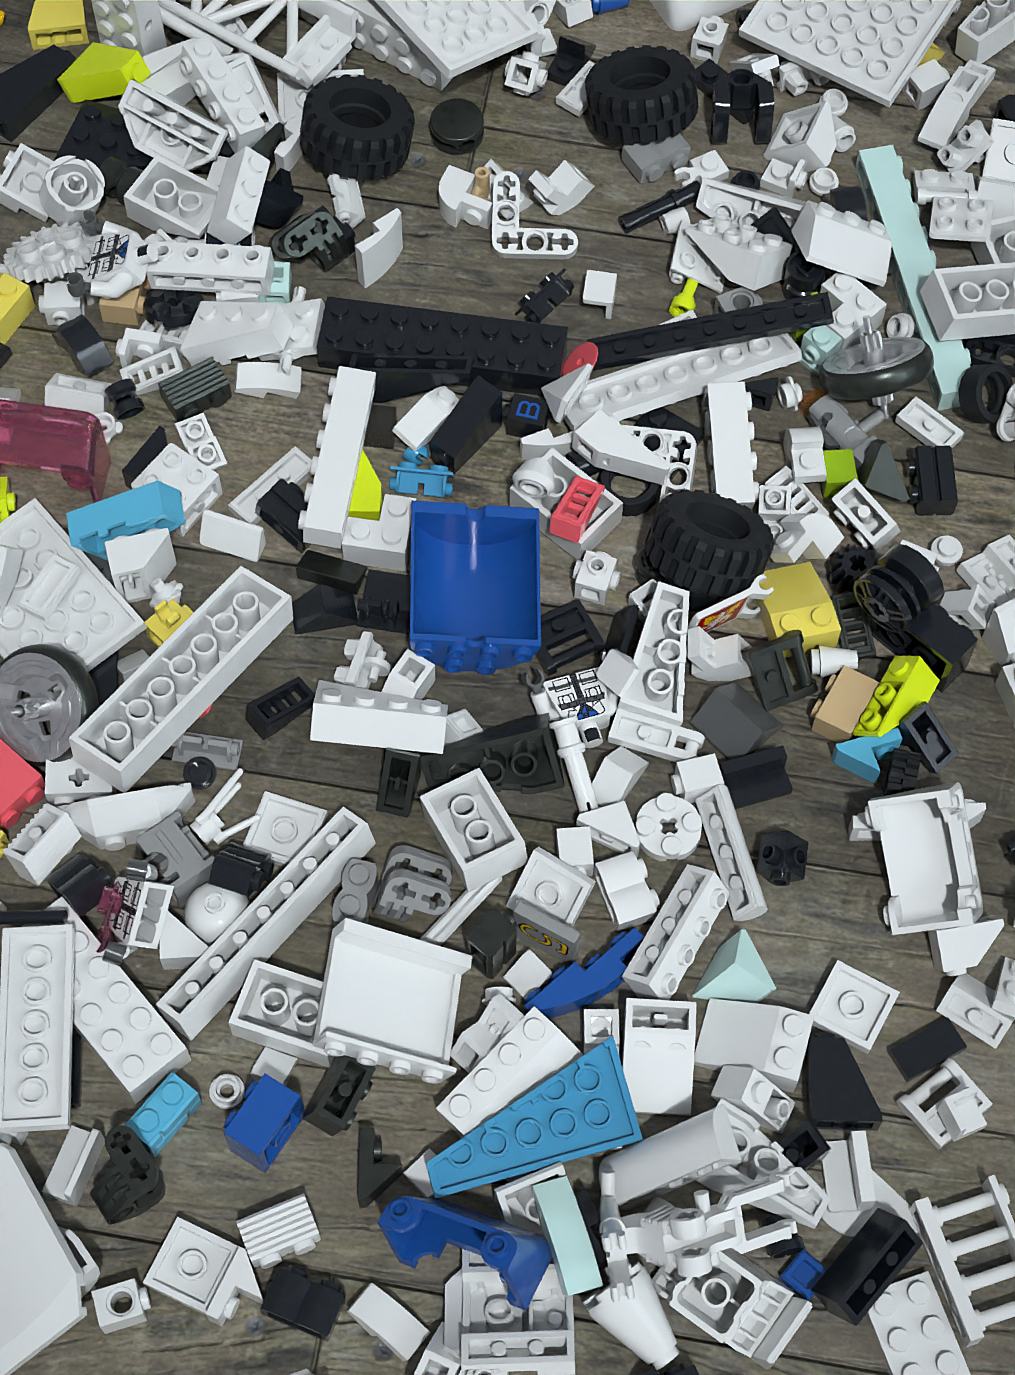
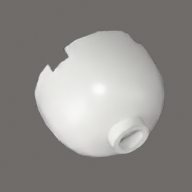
(212, 911)

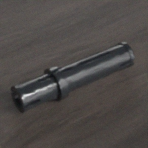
(656, 208)

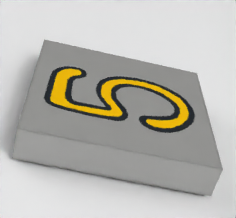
(546, 933)

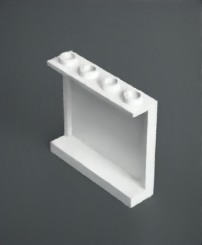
(390, 1000)

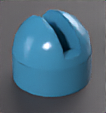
(414, 456)

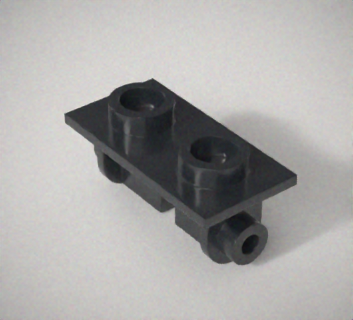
(536, 304)

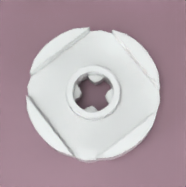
(668, 809)

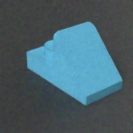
(861, 753)

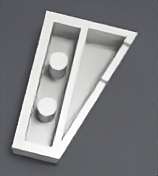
(235, 330)

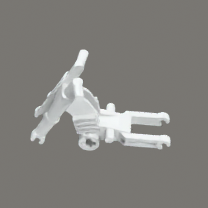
(684, 1235)

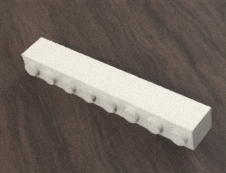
(265, 923)

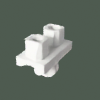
(795, 78)
(966, 148)
(366, 662)

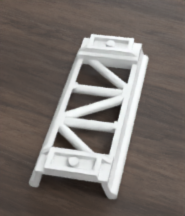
(304, 60)

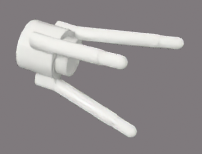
(208, 824)

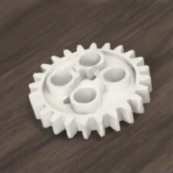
(49, 253)

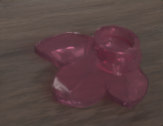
(109, 903)

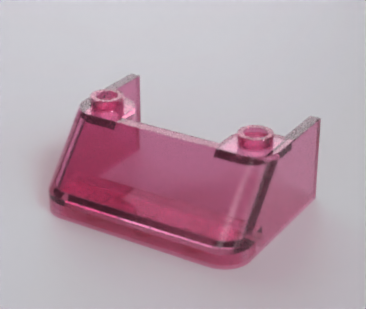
(55, 441)

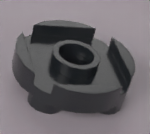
(171, 307)

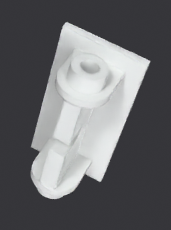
(347, 200)

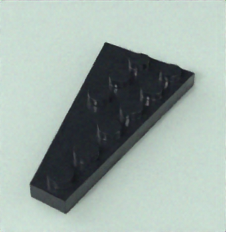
(103, 132)

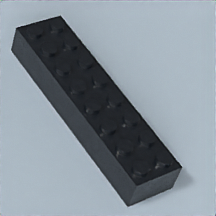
(505, 351)

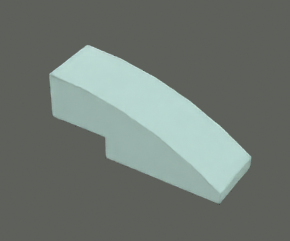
(566, 1236)

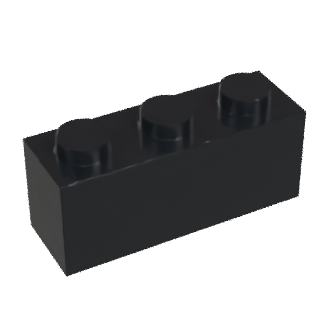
(867, 1266)

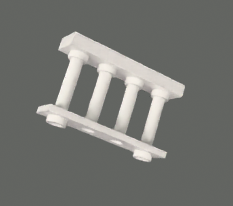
(943, 1253)

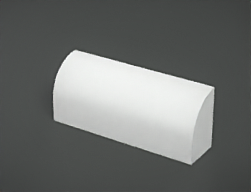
(672, 1158)

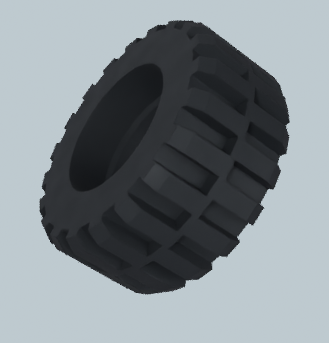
(642, 94)
(356, 127)
(708, 543)

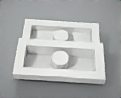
(381, 249)
(993, 570)

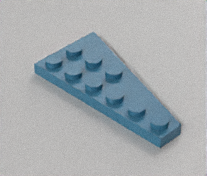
(559, 1121)

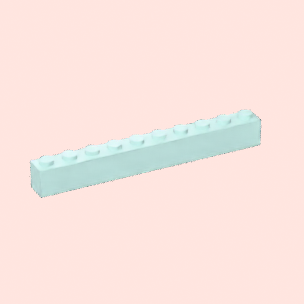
(910, 264)

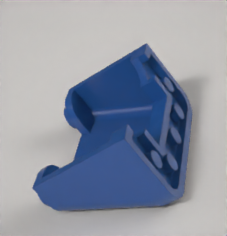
(427, 1224)

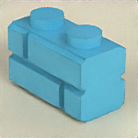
(164, 1113)

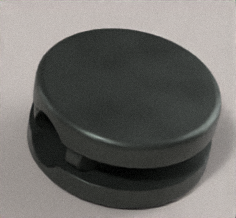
(457, 126)

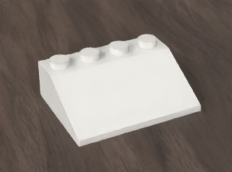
(511, 1070)

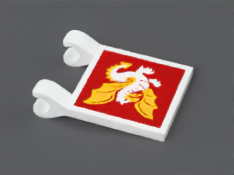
(731, 608)

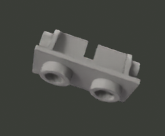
(220, 750)

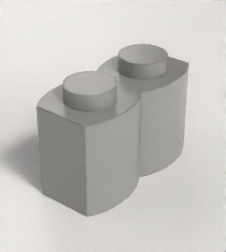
(652, 160)
(358, 892)

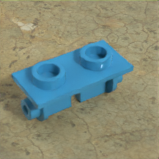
(410, 477)

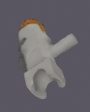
(838, 427)

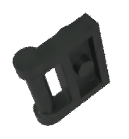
(772, 673)

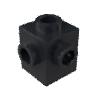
(782, 857)

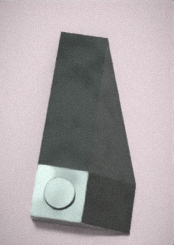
(510, 757)

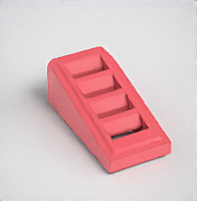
(569, 525)

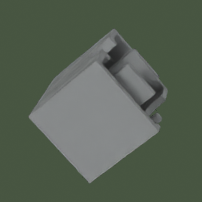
(178, 854)

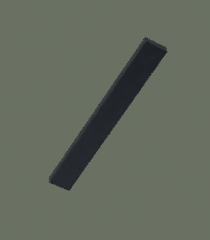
(713, 330)

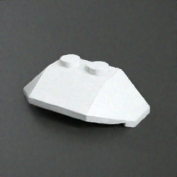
(169, 128)
(122, 818)

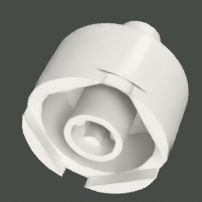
(71, 189)

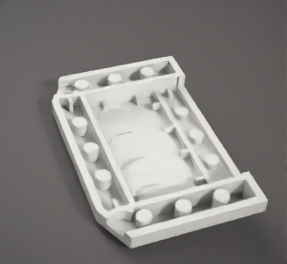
(36, 1269)

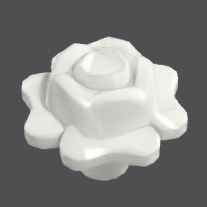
(165, 591)

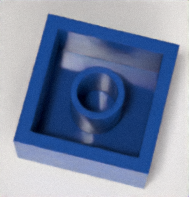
(263, 1122)

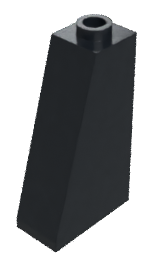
(31, 89)

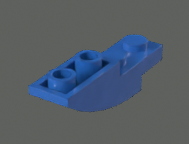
(575, 988)

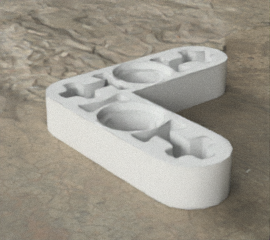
(512, 231)
(667, 450)

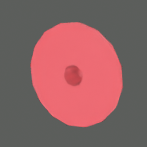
(580, 356)

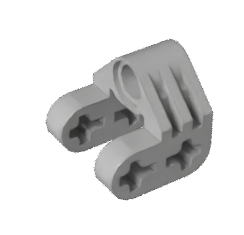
(411, 887)

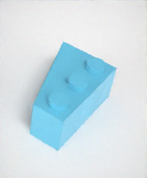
(125, 514)

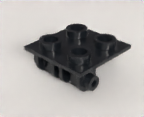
(385, 602)

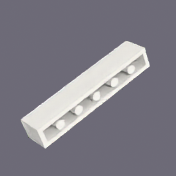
(338, 457)

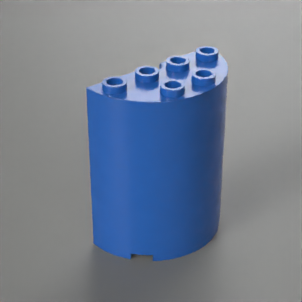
(474, 585)

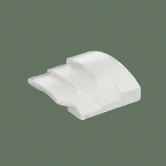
(495, 1335)

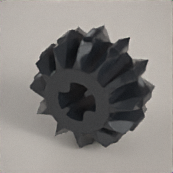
(845, 564)

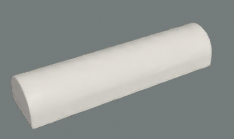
(731, 853)

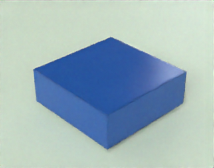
(803, 1275)

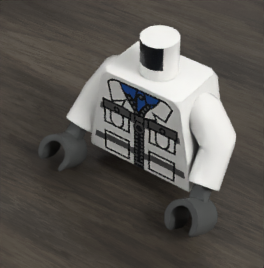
(116, 262)
(578, 696)
(140, 913)

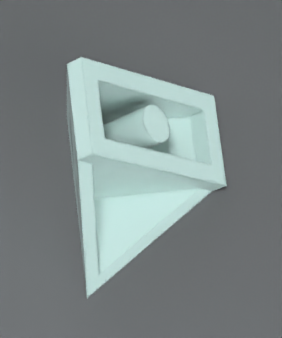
(736, 973)

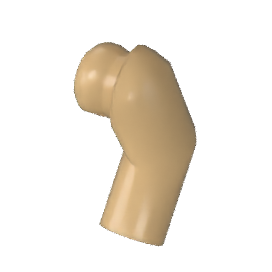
(482, 183)

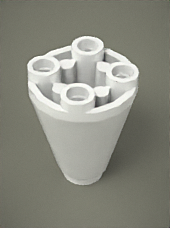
(636, 1322)

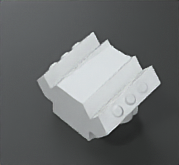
(730, 1303)

